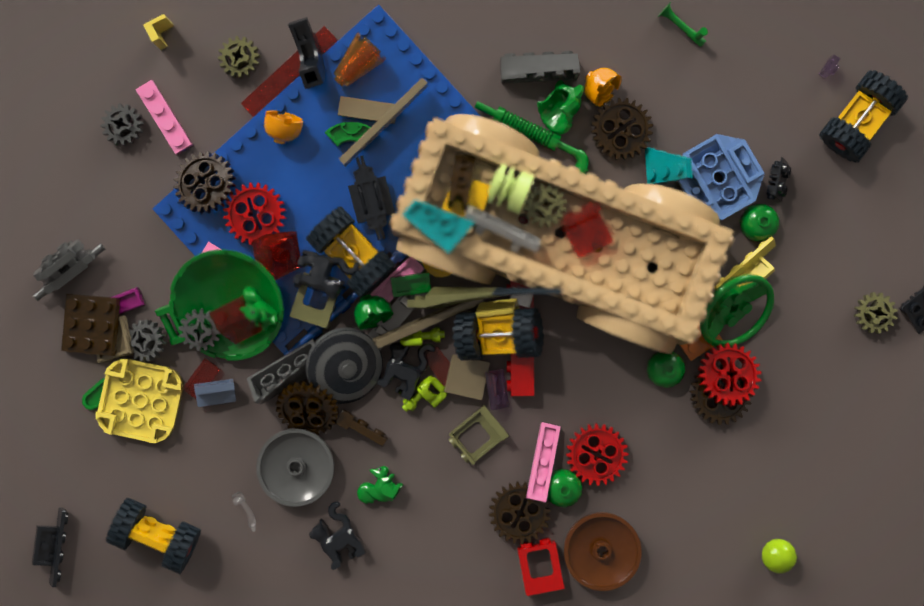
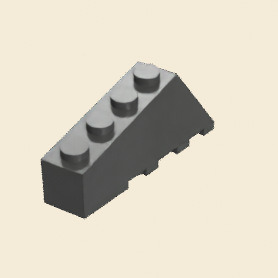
(539, 67)
(278, 375)

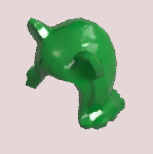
(560, 107)

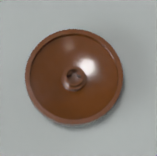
(602, 551)

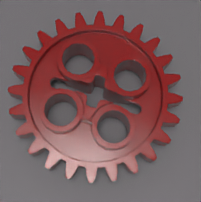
(270, 206)
(747, 374)
(605, 439)

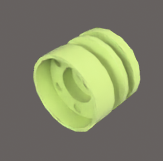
(510, 188)

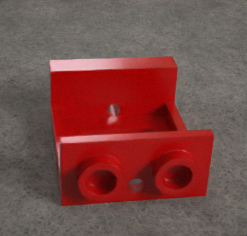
(545, 583)

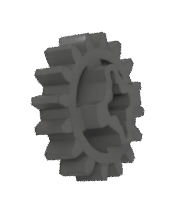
(123, 117)
(192, 329)
(144, 342)

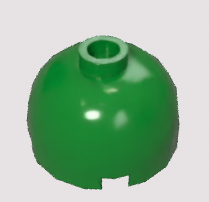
(759, 222)
(371, 311)
(665, 369)
(564, 488)

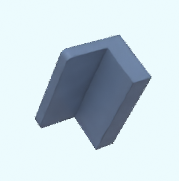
(215, 392)

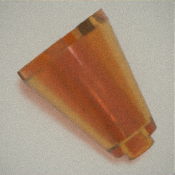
(357, 61)

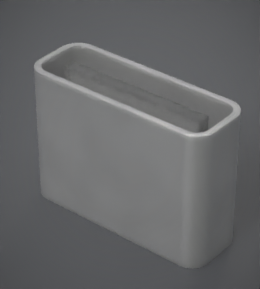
(523, 299)

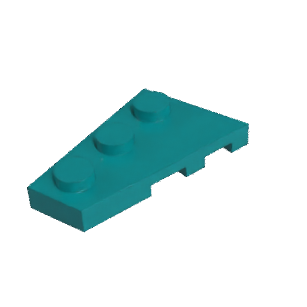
(666, 167)
(439, 226)

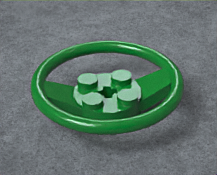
(731, 304)

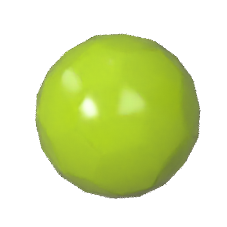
(779, 556)

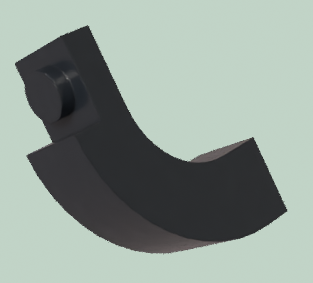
(311, 59)

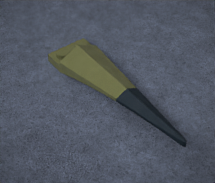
(448, 296)

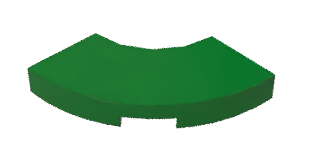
(346, 132)

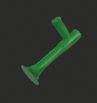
(697, 37)

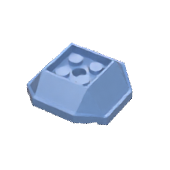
(738, 169)

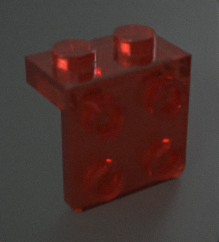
(586, 230)

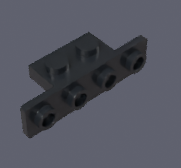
(48, 546)

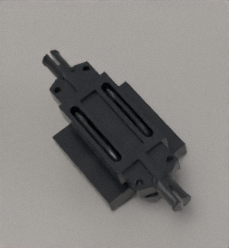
(371, 198)

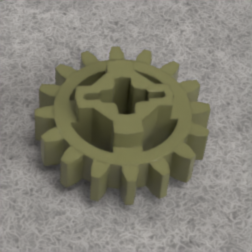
(241, 48)
(543, 197)
(873, 320)

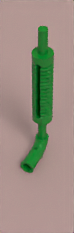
(537, 134)

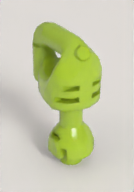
(416, 338)
(424, 391)

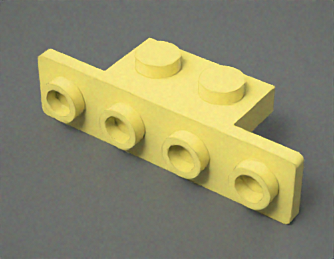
(752, 264)

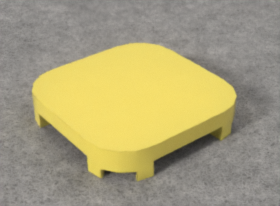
(139, 400)

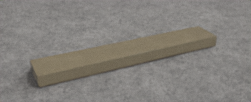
(383, 122)
(423, 322)

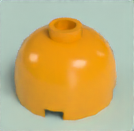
(601, 84)
(282, 126)

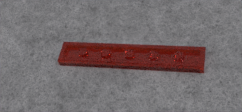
(283, 76)

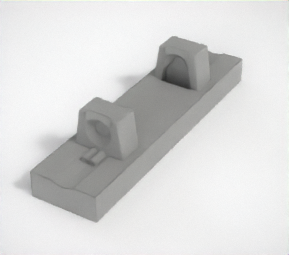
(498, 226)
(400, 314)

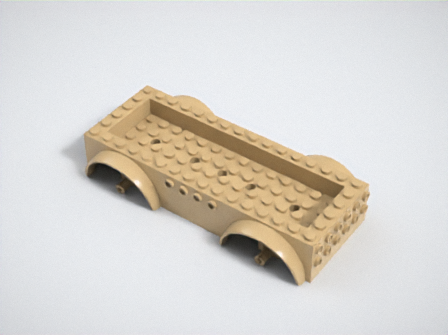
(608, 286)

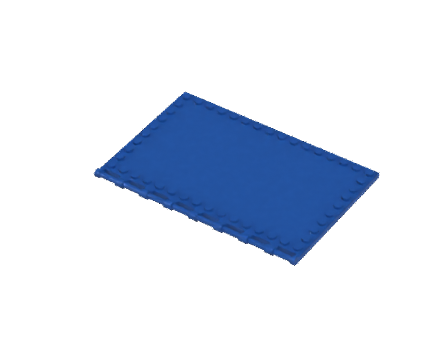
(309, 167)

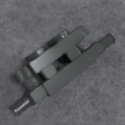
(52, 266)

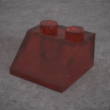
(277, 253)
(232, 321)

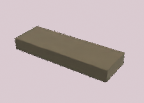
(363, 109)

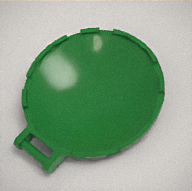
(213, 281)

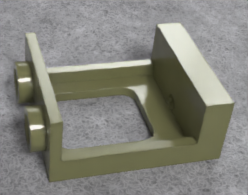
(311, 314)
(489, 423)

